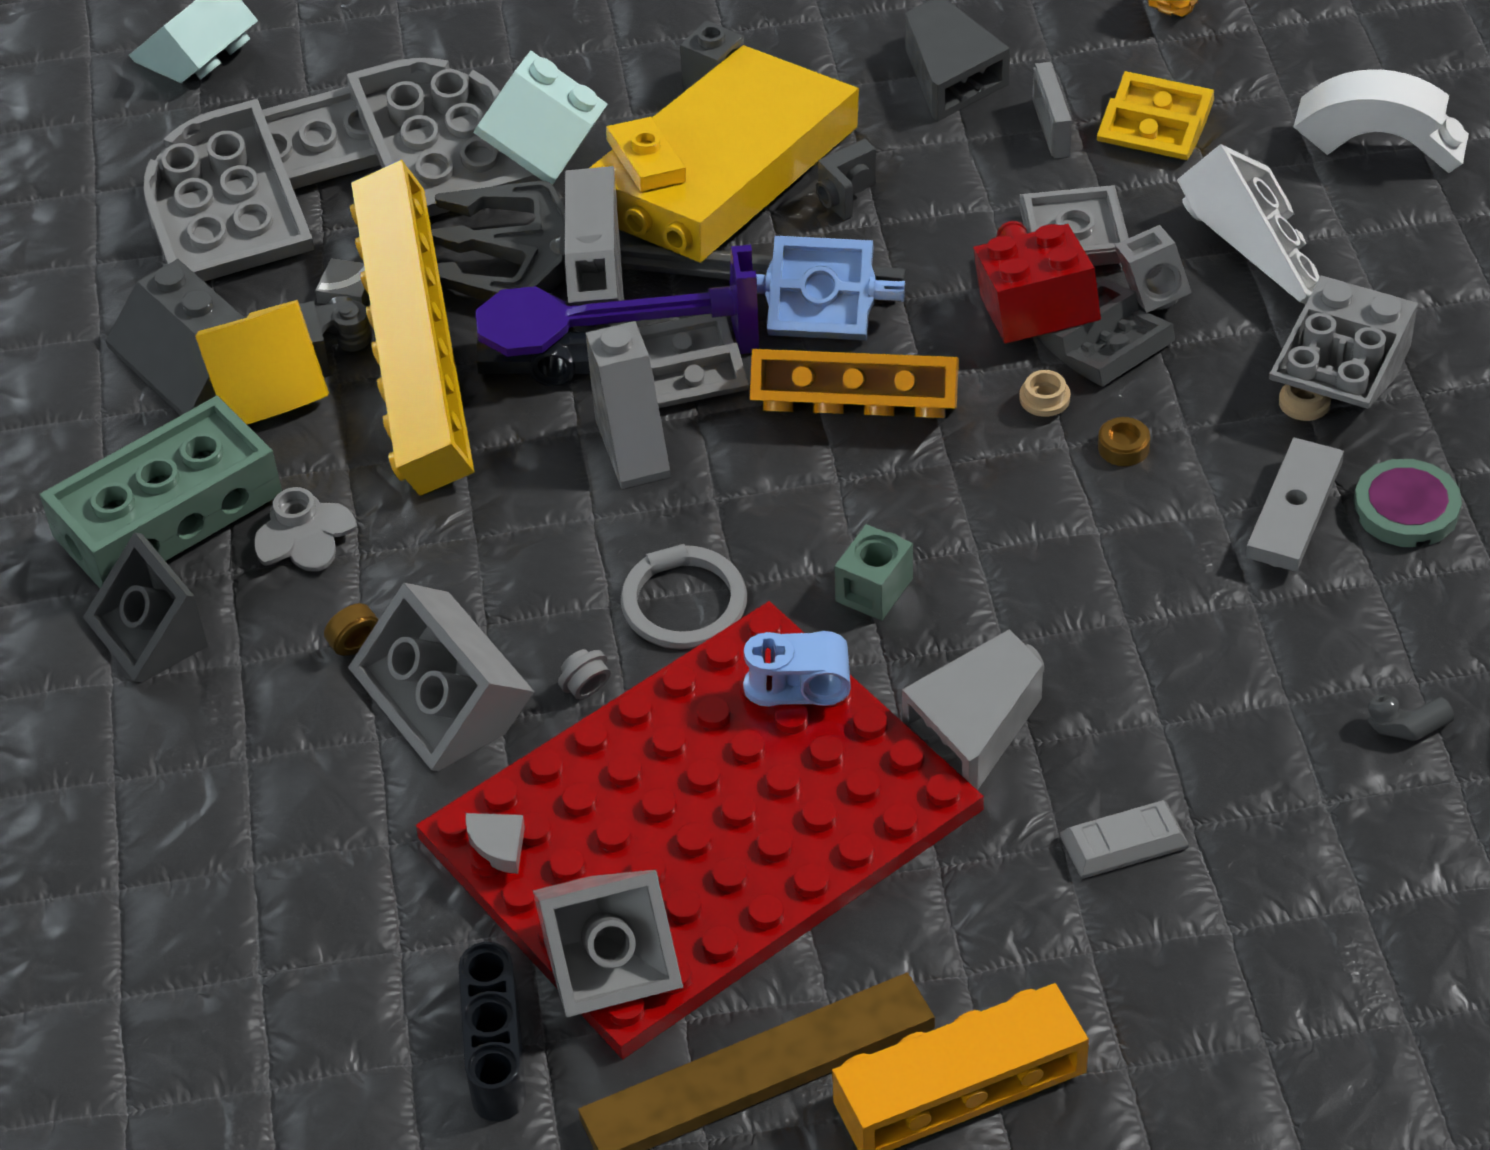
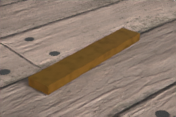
(757, 1067)

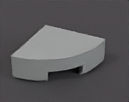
(497, 838)

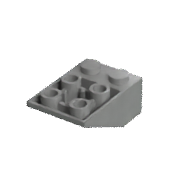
(1347, 343)

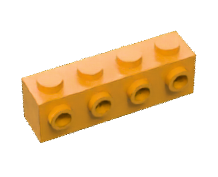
(854, 378)
(960, 1069)

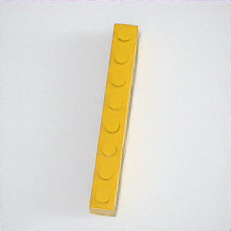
(410, 330)

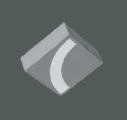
(342, 279)

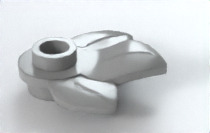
(302, 530)

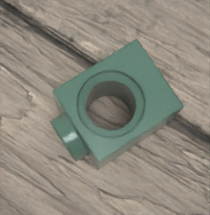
(874, 572)

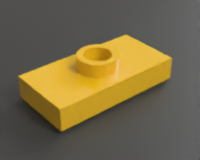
(646, 154)

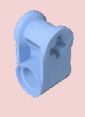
(802, 668)

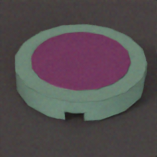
(1407, 502)

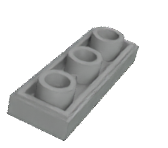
(1294, 504)

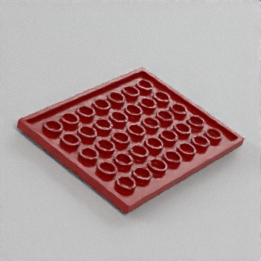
(737, 805)

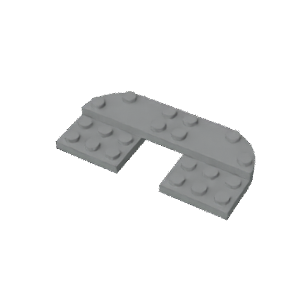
(229, 175)

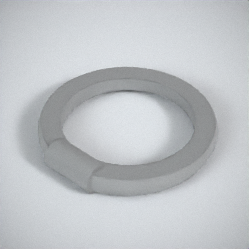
(669, 559)

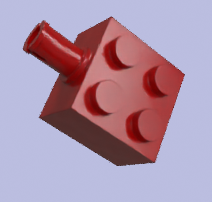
(1036, 281)

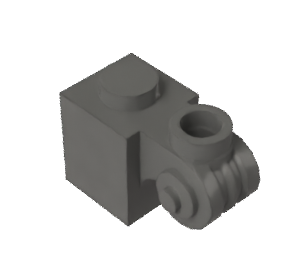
(338, 323)

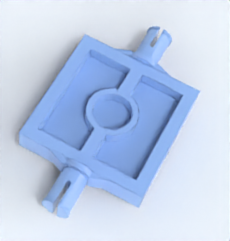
(823, 288)

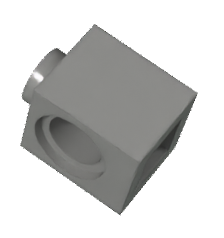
(1142, 255)

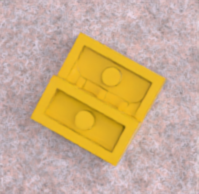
(1156, 115)
(263, 362)

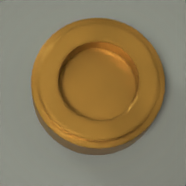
(1124, 441)
(350, 629)

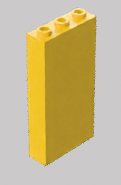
(743, 142)

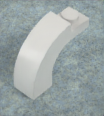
(1382, 103)

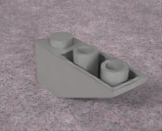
(592, 237)

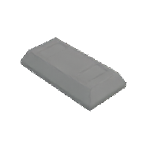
(1123, 839)

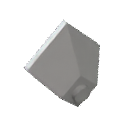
(607, 940)

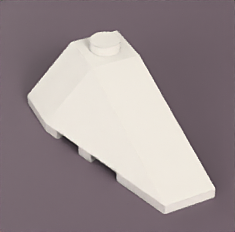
(1251, 213)

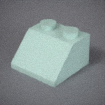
(194, 39)
(540, 117)

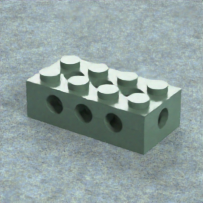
(165, 485)

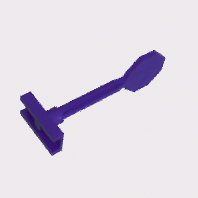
(533, 320)

